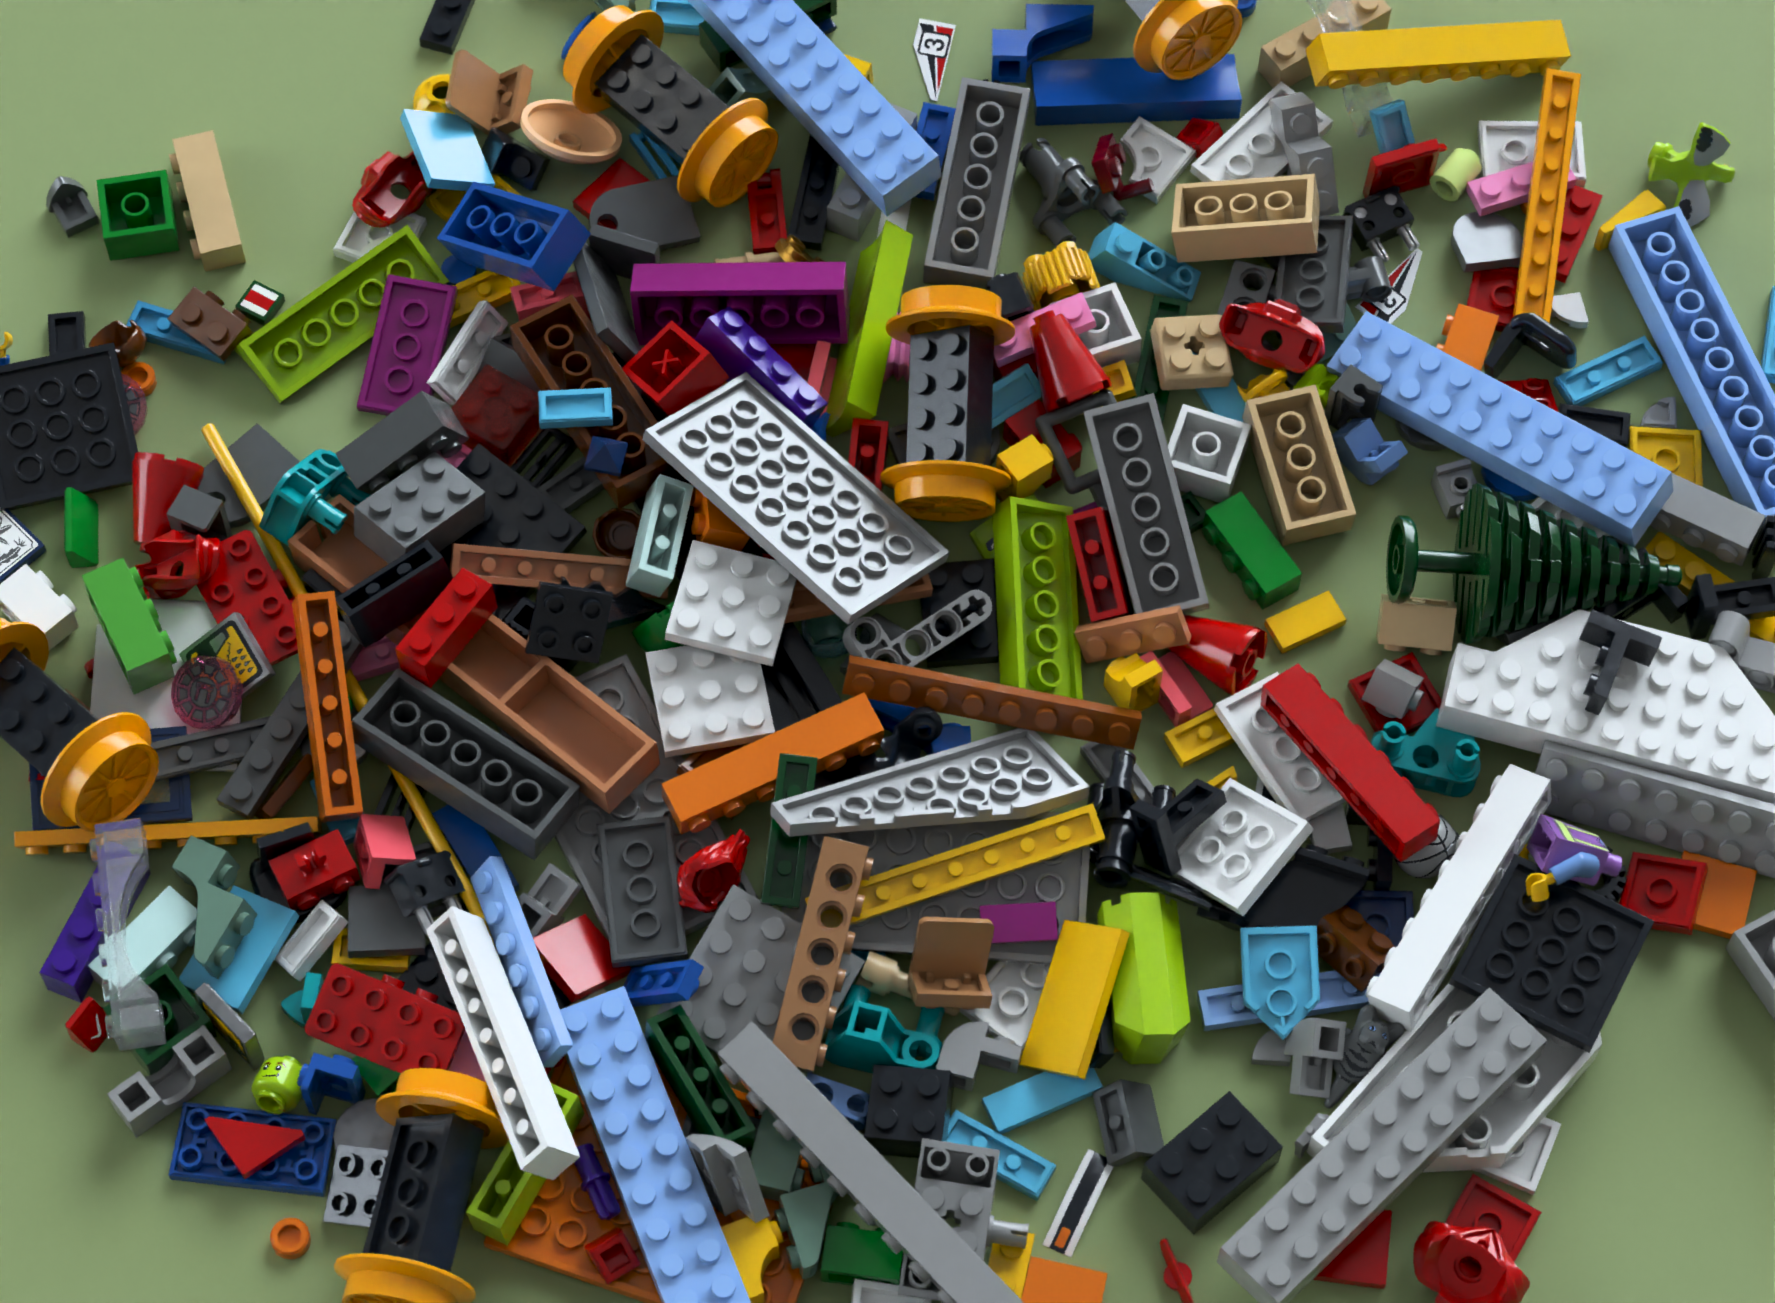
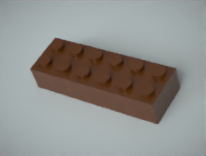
(566, 354)

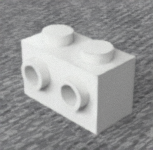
(30, 599)

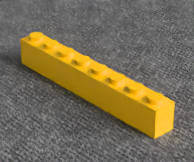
(1437, 53)

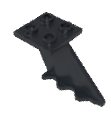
(574, 620)
(1300, 892)

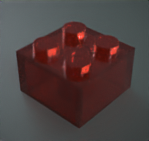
(498, 414)

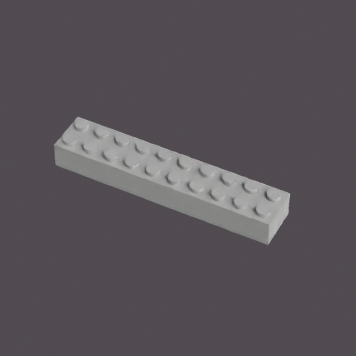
(1381, 1151)

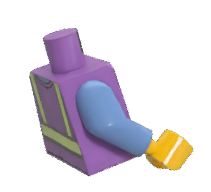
(1566, 855)

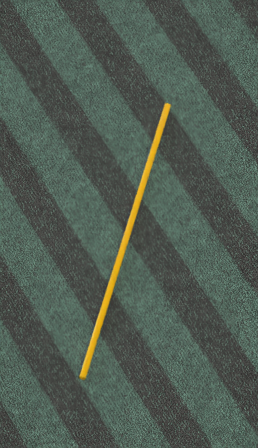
(354, 689)

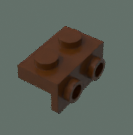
(209, 323)
(1352, 946)

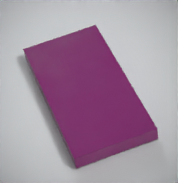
(406, 342)

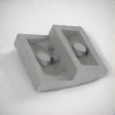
(727, 1176)

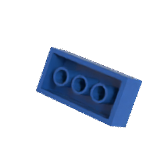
(514, 236)

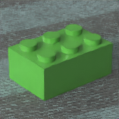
(130, 624)

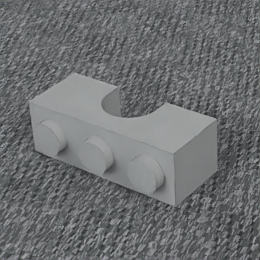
(149, 1099)

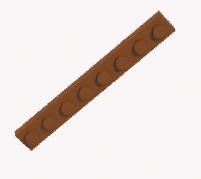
(992, 702)

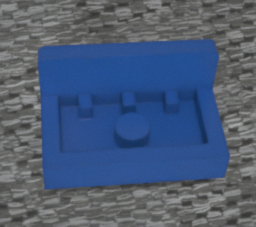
(330, 1077)

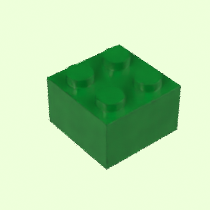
(138, 215)

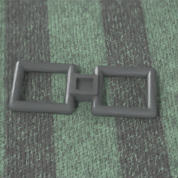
(1044, 426)

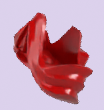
(374, 200)
(1247, 324)
(167, 553)
(1458, 1280)

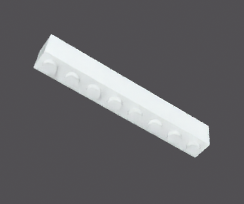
(1459, 897)
(502, 1044)

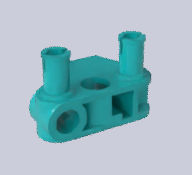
(304, 493)
(1433, 757)
(873, 1035)

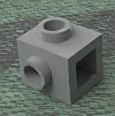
(1393, 690)

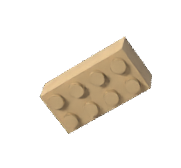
(1246, 218)
(1299, 465)

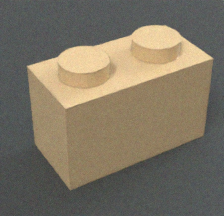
(1416, 624)

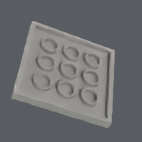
(747, 970)

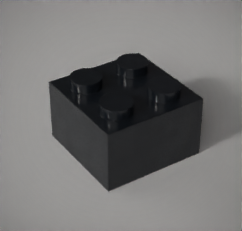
(908, 1107)

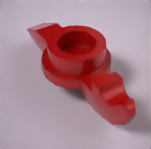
(1176, 1274)

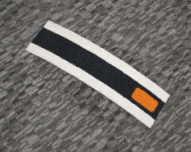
(1078, 1203)

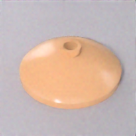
(568, 133)

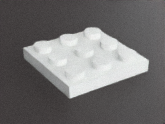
(731, 603)
(707, 700)
(1240, 847)

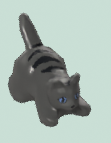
(1362, 1051)

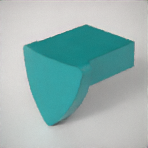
(300, 1004)

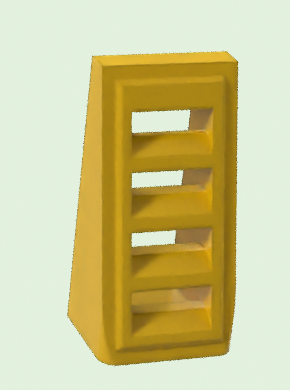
(1641, 206)

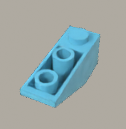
(1140, 264)

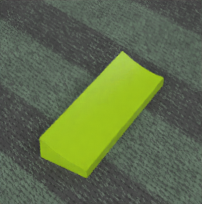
(872, 303)
(333, 316)
(1036, 597)

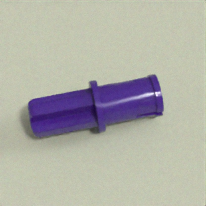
(596, 1183)

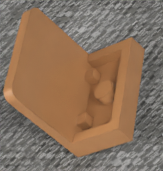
(486, 96)
(951, 963)

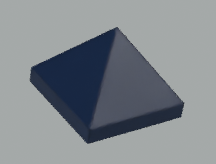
(606, 456)

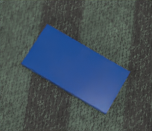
(298, 1171)

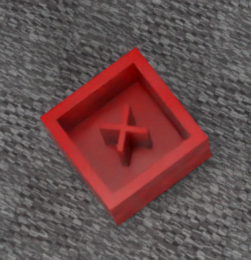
(674, 370)

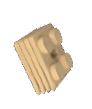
(1175, 362)

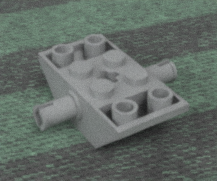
(961, 1186)

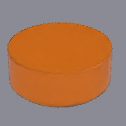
(143, 375)
(290, 1238)

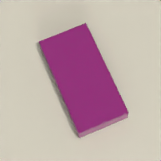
(1022, 922)

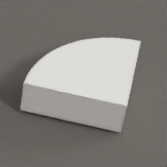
(1570, 310)

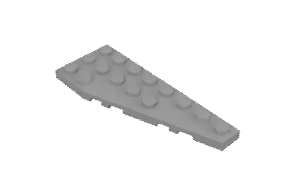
(975, 782)

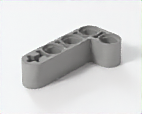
(923, 633)
(1750, 654)

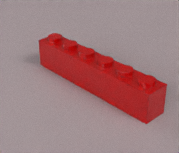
(1350, 762)

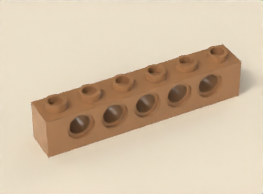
(834, 858)

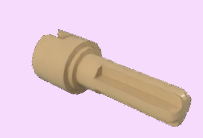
(883, 976)

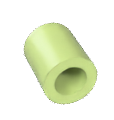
(1455, 172)

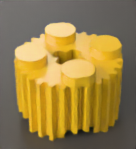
(1058, 274)

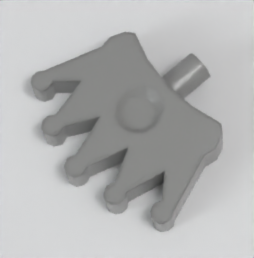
(1303, 1140)

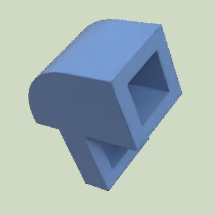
(1365, 451)

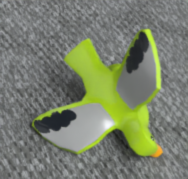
(1692, 170)

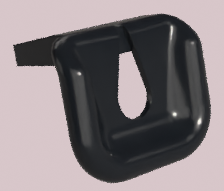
(1538, 335)
(272, 846)

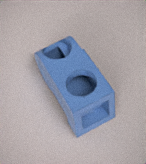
(846, 1099)

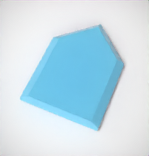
(1280, 974)

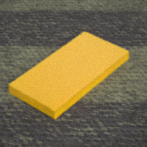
(1074, 999)

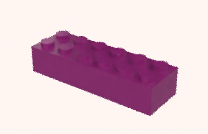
(774, 298)

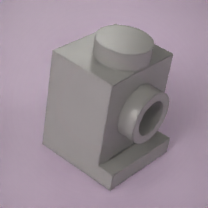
(1447, 486)

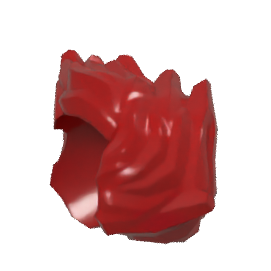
(712, 872)

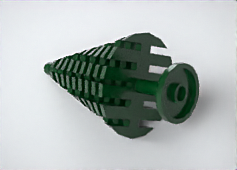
(1521, 566)

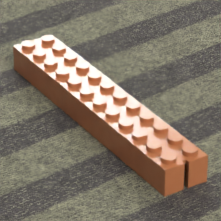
(514, 689)

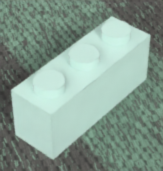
(659, 535)
(156, 935)

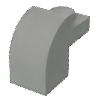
(970, 1047)

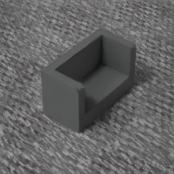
(199, 514)

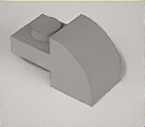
(548, 900)
(1314, 1047)

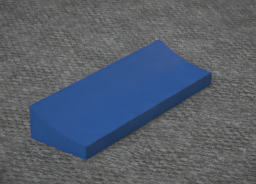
(1122, 91)

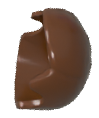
(128, 340)
(616, 532)

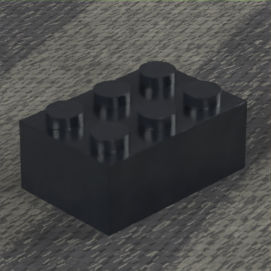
(1211, 1162)

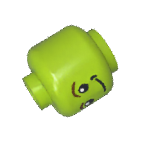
(277, 1085)

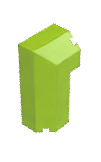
(1150, 987)

